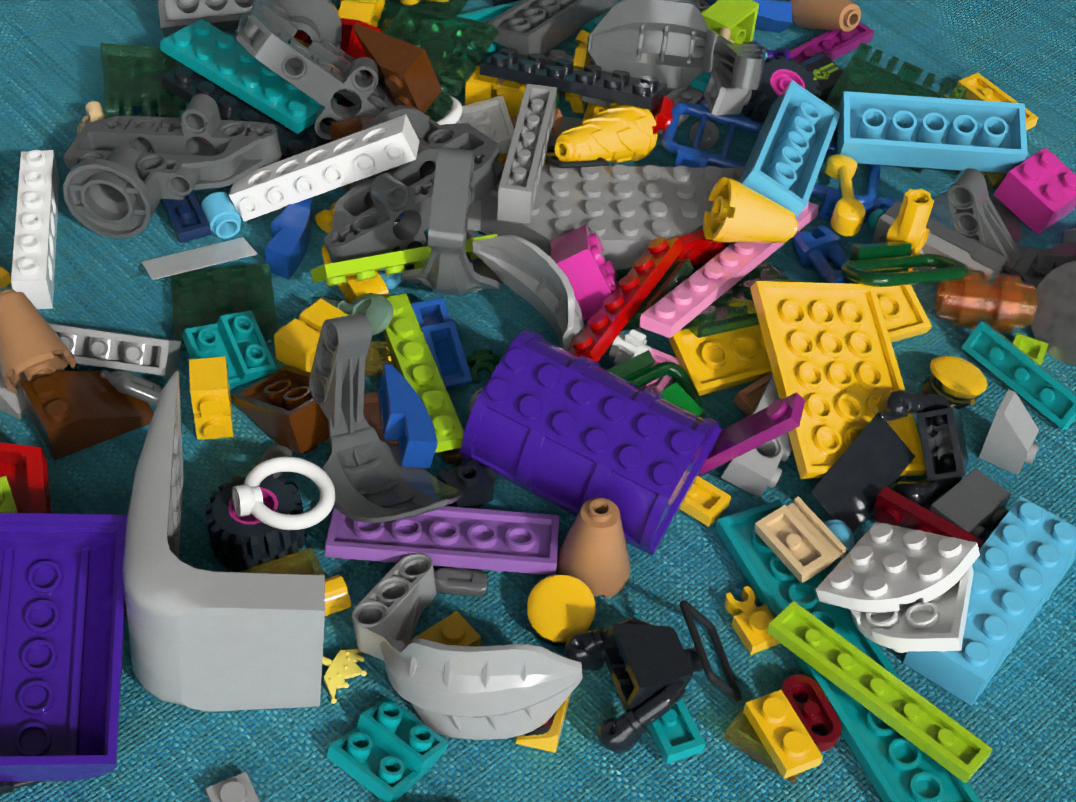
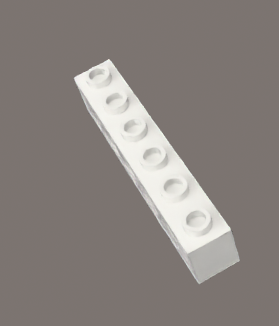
(325, 168)
(36, 228)

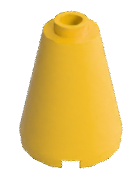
(746, 216)

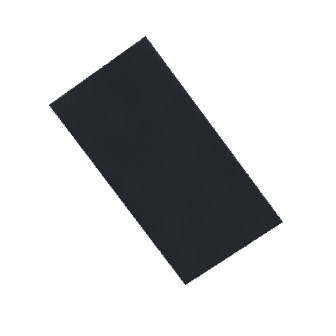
(862, 472)

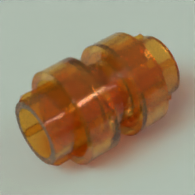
(1000, 303)

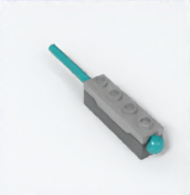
(943, 242)

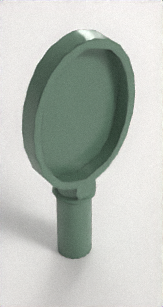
(374, 306)

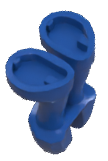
(819, 250)

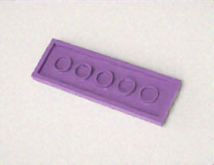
(453, 539)

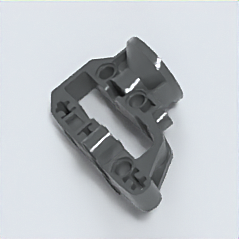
(314, 69)
(135, 161)
(368, 211)

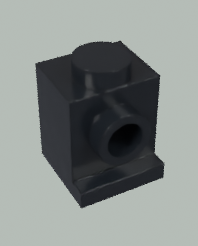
(473, 481)

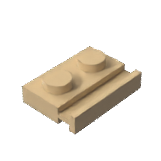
(800, 539)

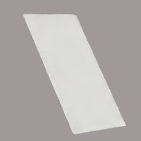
(198, 258)

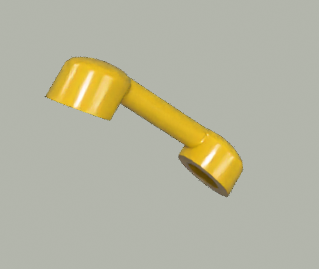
(848, 211)

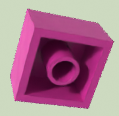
(1039, 191)
(583, 263)

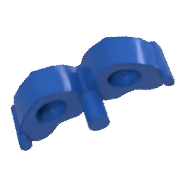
(878, 203)

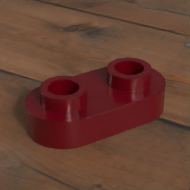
(816, 711)

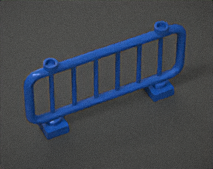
(699, 159)

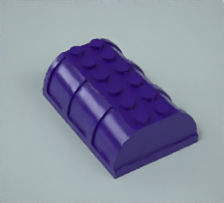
(585, 435)
(60, 644)

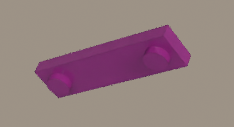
(756, 430)

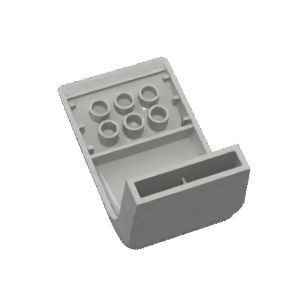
(202, 632)

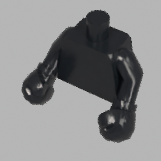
(940, 438)
(646, 669)

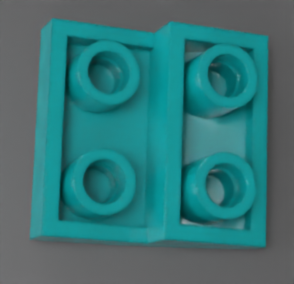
(238, 340)
(387, 750)

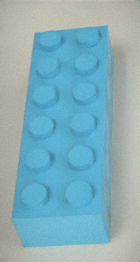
(932, 132)
(791, 148)
(1009, 587)

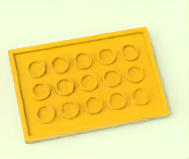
(839, 358)

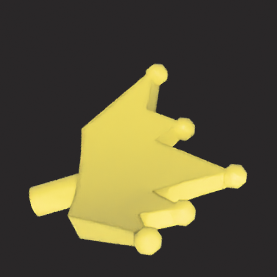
(342, 668)

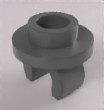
(709, 136)

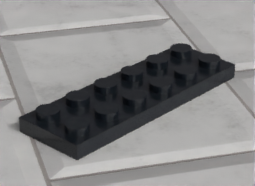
(574, 79)

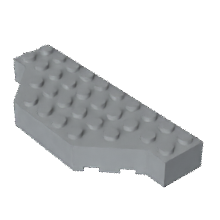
(617, 202)

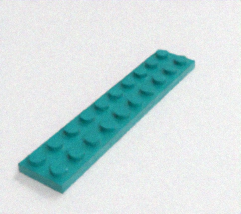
(889, 760)

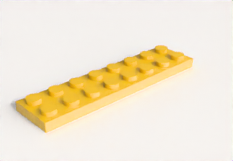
(741, 354)

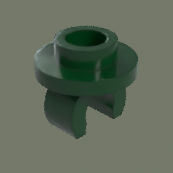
(482, 360)

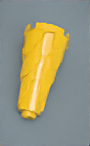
(615, 134)

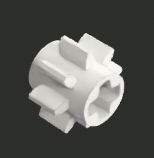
(628, 346)

